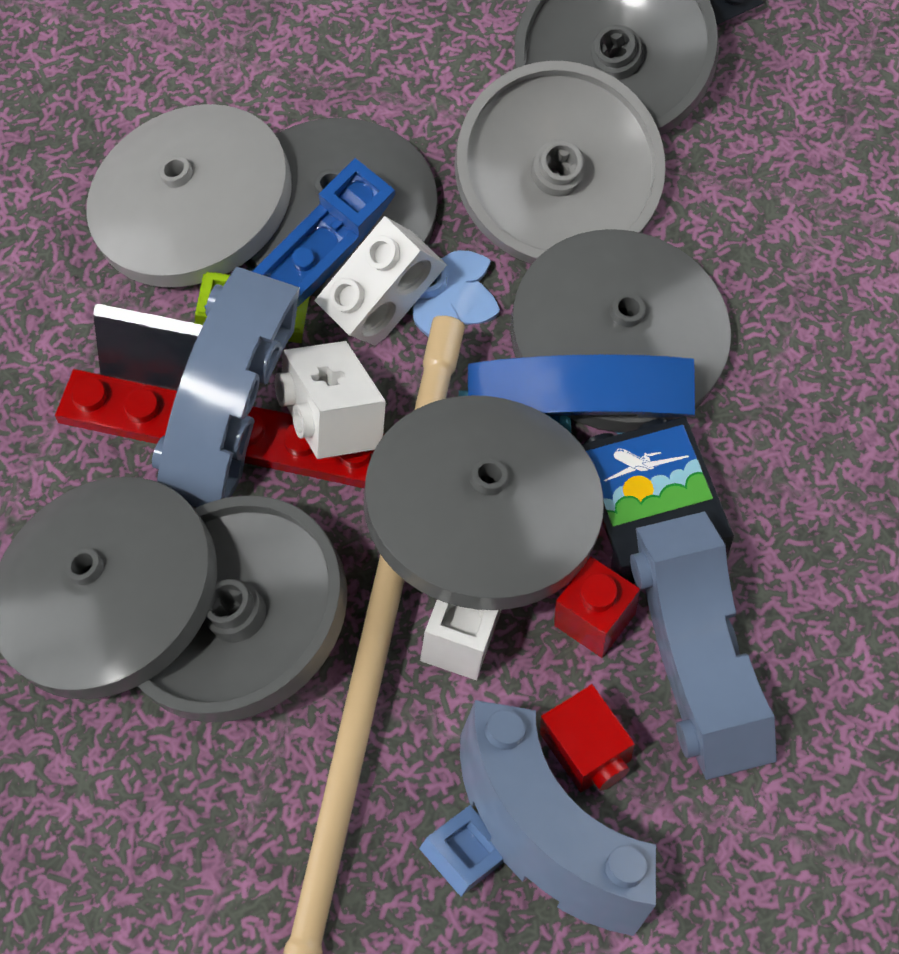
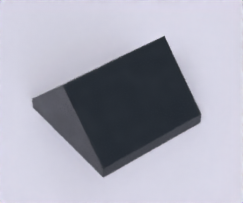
(143, 346)

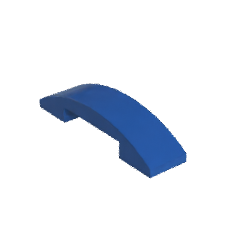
(331, 231)
(591, 384)

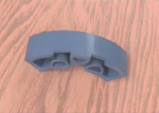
(233, 353)
(714, 686)
(544, 832)

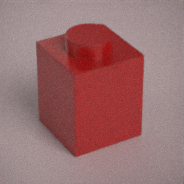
(596, 607)
(588, 740)

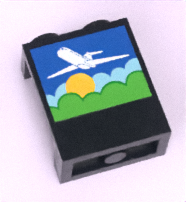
(650, 480)

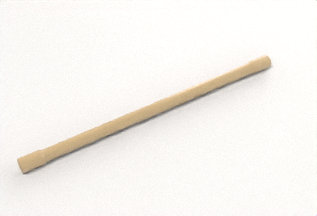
(359, 709)

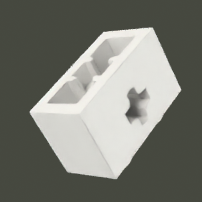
(331, 399)

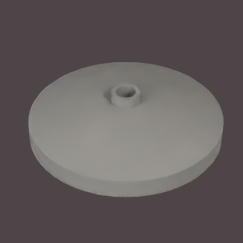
(563, 121)
(189, 195)

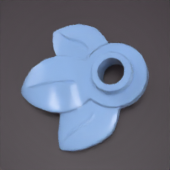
(457, 293)

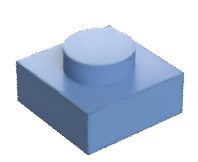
(462, 851)

